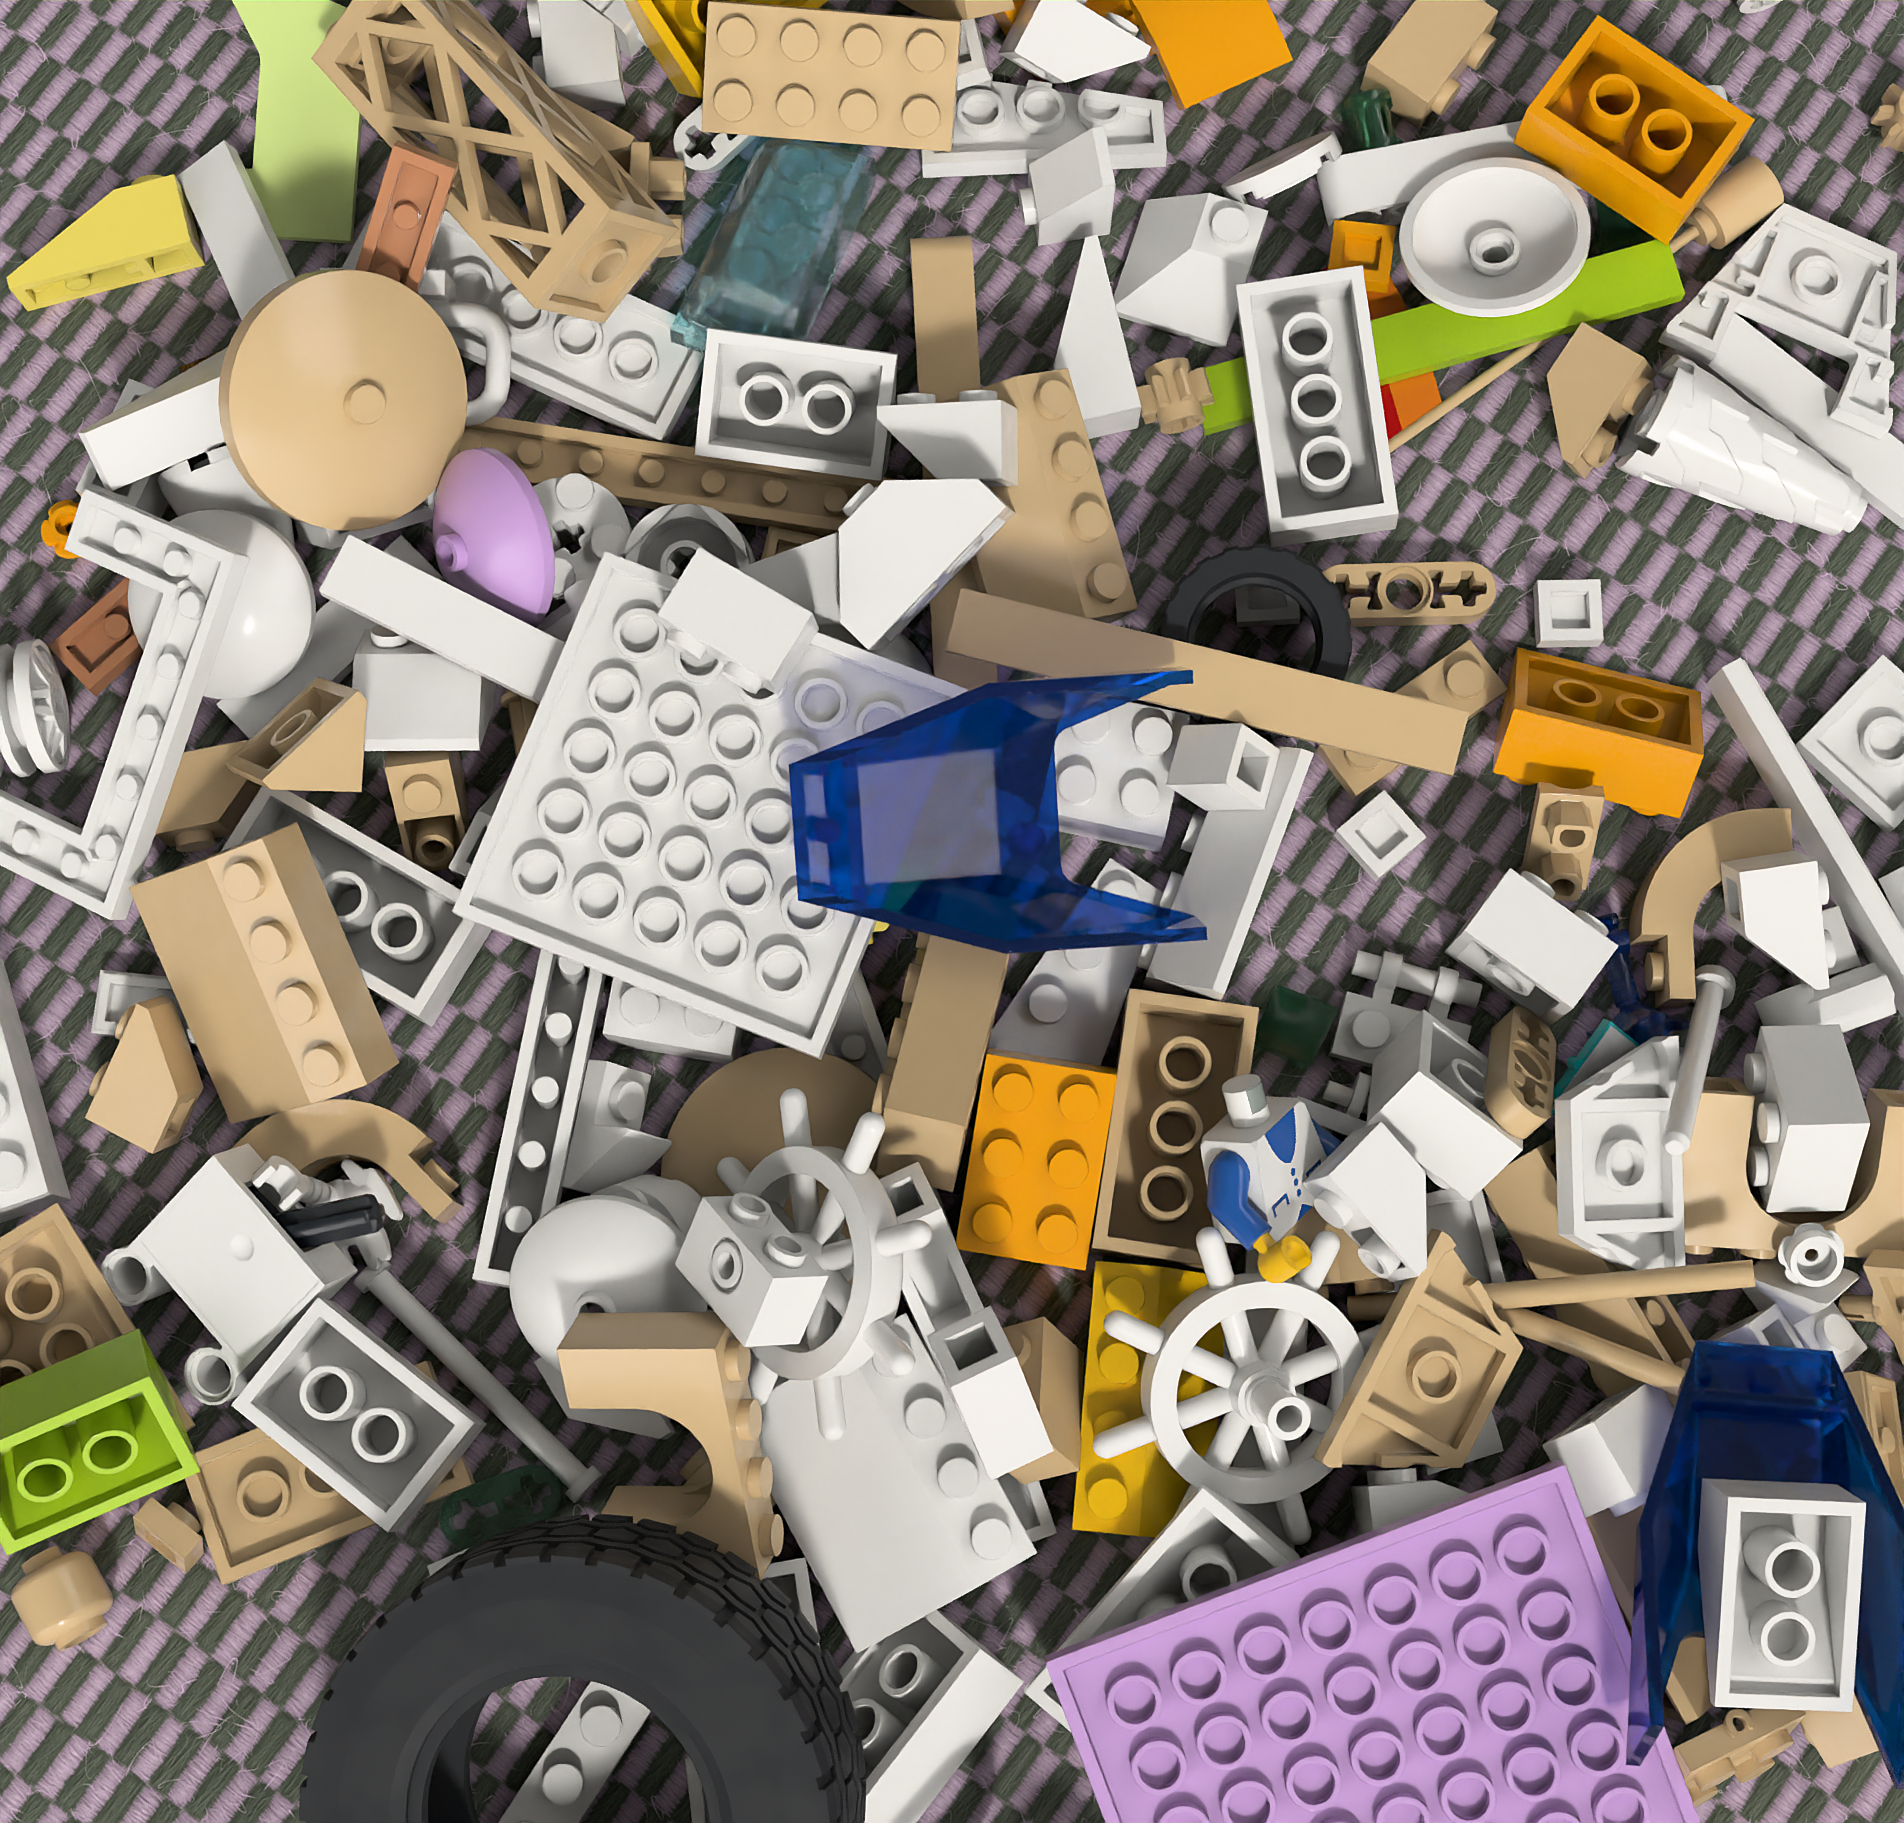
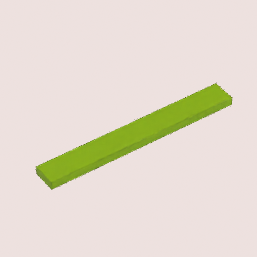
(1439, 338)

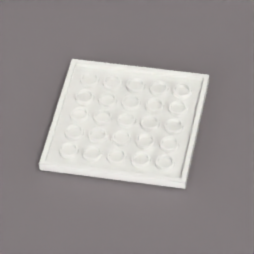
(660, 817)

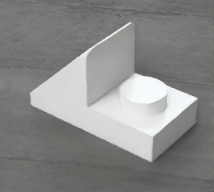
(607, 1130)
(1809, 1309)

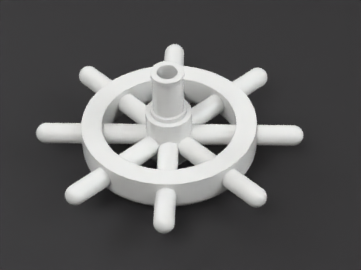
(1251, 1384)

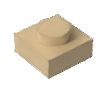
(170, 1532)

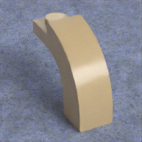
(1678, 883)
(358, 1131)

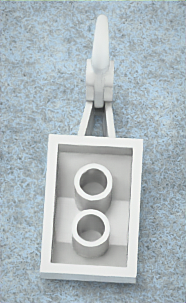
(888, 555)

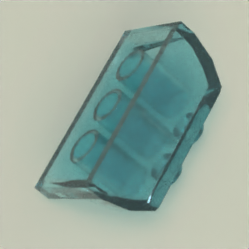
(778, 242)

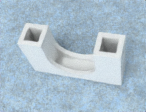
(965, 1336)

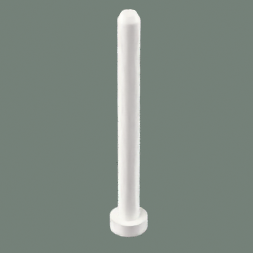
(1714, 992)

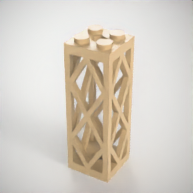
(574, 268)

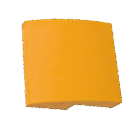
(1210, 43)

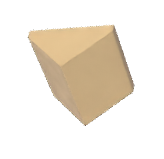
(310, 743)

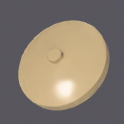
(342, 399)
(741, 1118)

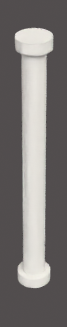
(479, 1380)

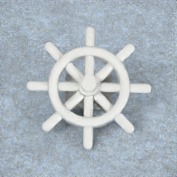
(783, 1274)

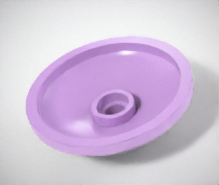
(494, 535)

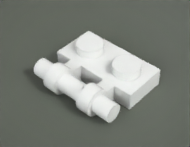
(1372, 1022)

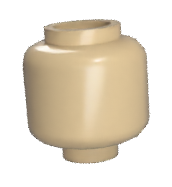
(62, 1598)

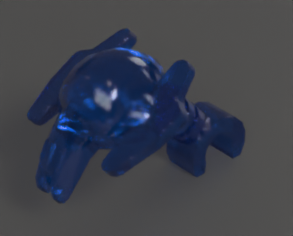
(1633, 1018)

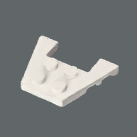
(1815, 288)

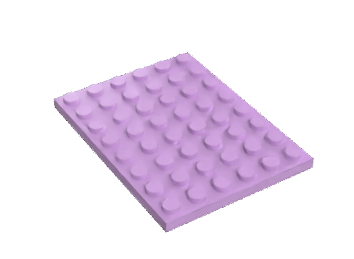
(1383, 1680)

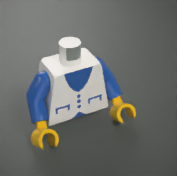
(1257, 1173)

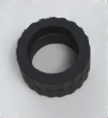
(1267, 568)

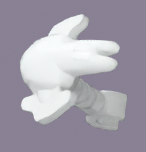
(298, 1187)

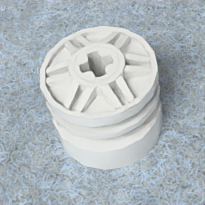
(32, 710)

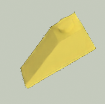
(117, 243)

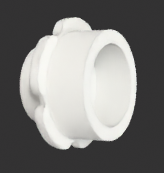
(1823, 1267)

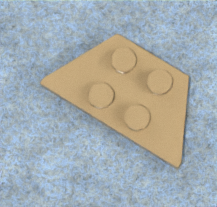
(1426, 1373)

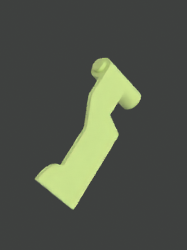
(303, 124)

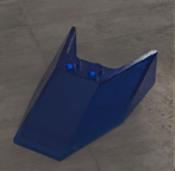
(957, 822)
(1776, 1420)

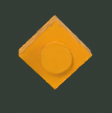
(1364, 245)

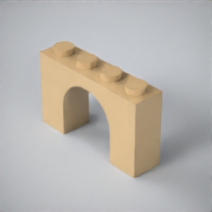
(1727, 1215)
(698, 1376)

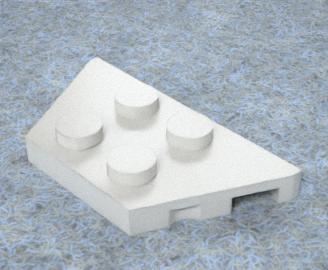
(1613, 1174)

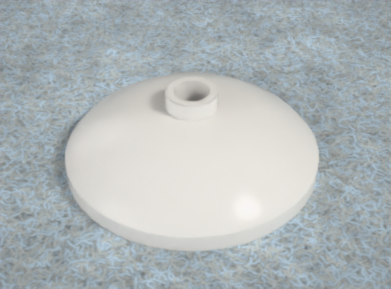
(1489, 214)
(271, 612)
(597, 1253)

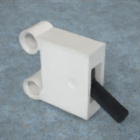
(239, 1265)

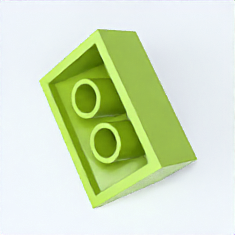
(87, 1440)

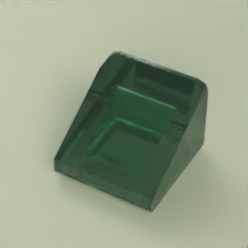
(1294, 1026)

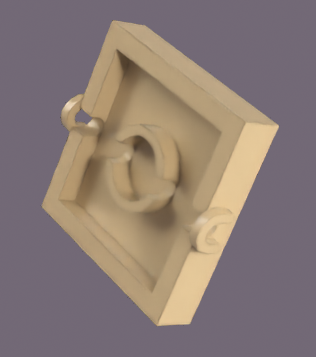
(1735, 1749)

